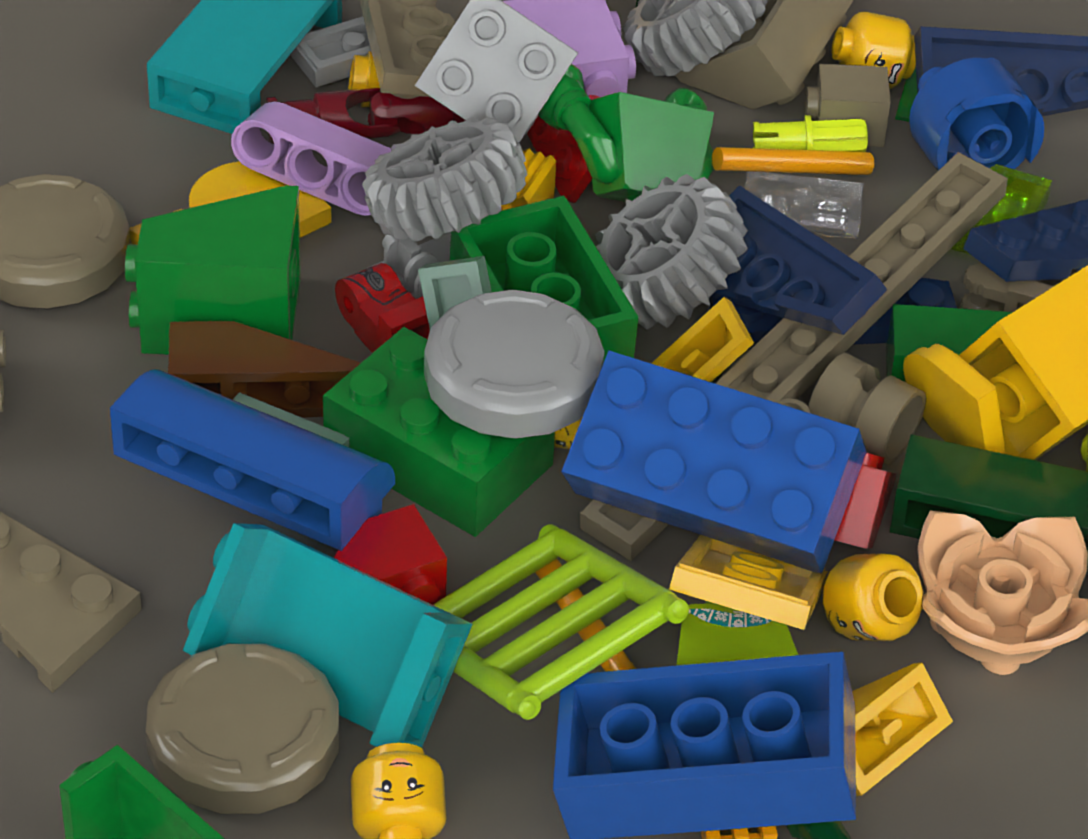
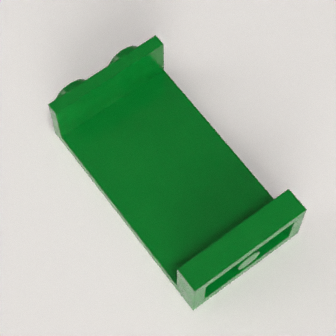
(125, 801)

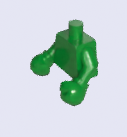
(633, 137)

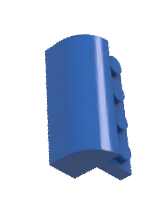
(248, 458)

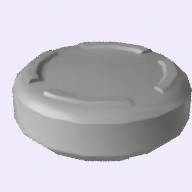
(512, 363)

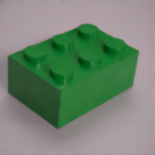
(551, 254)
(434, 459)

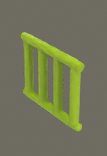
(583, 564)

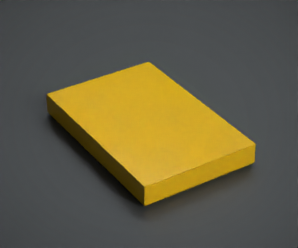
(748, 582)

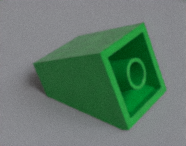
(217, 265)

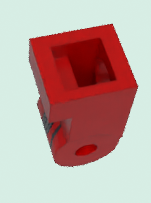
(379, 305)

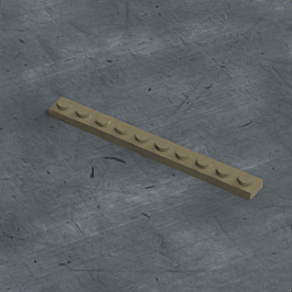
(798, 353)

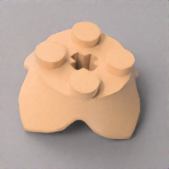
(1006, 594)

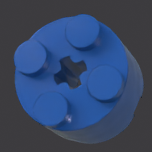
(976, 112)

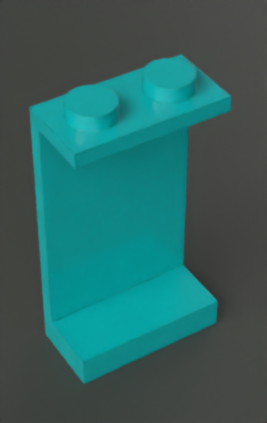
(227, 54)
(372, 641)

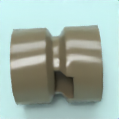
(882, 409)

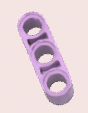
(292, 157)

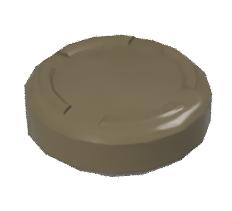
(59, 241)
(243, 728)

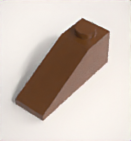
(256, 363)

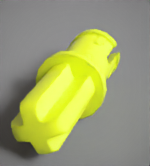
(812, 135)

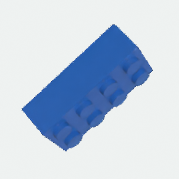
(715, 461)
(707, 747)

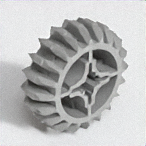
(684, 33)
(445, 179)
(673, 247)

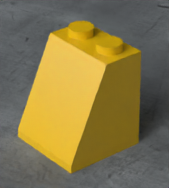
(1039, 367)

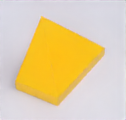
(708, 344)
(894, 722)

